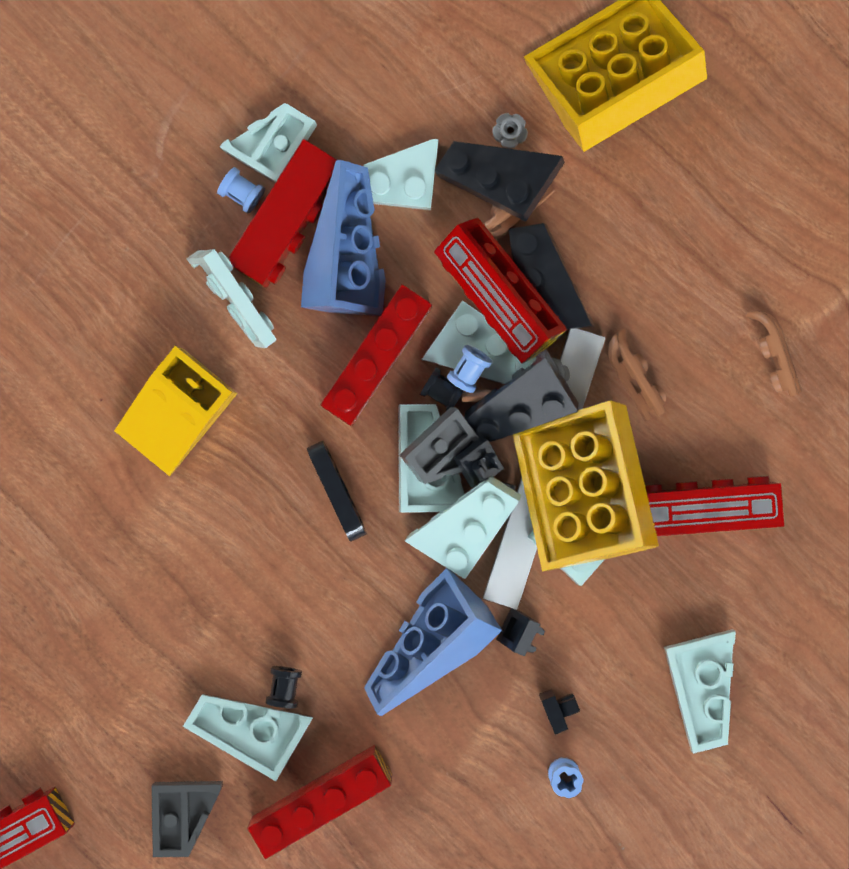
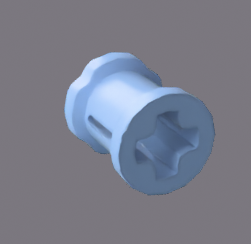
(240, 190)
(469, 369)
(559, 786)

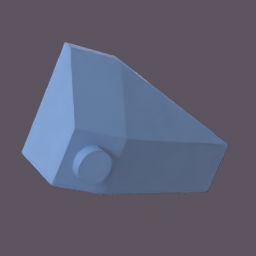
(343, 260)
(440, 637)

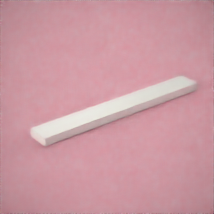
(516, 549)

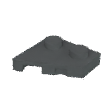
(433, 451)
(180, 815)

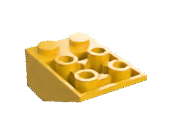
(174, 410)

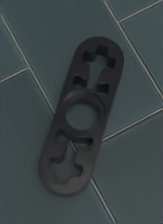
(336, 491)

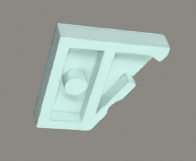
(271, 141)
(405, 177)

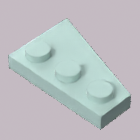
(221, 281)
(413, 494)
(467, 527)
(249, 732)

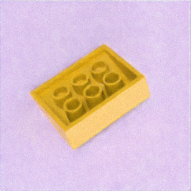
(617, 68)
(585, 487)

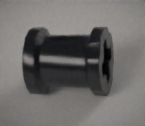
(441, 389)
(284, 687)

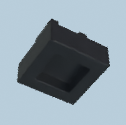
(478, 462)
(519, 632)
(558, 709)

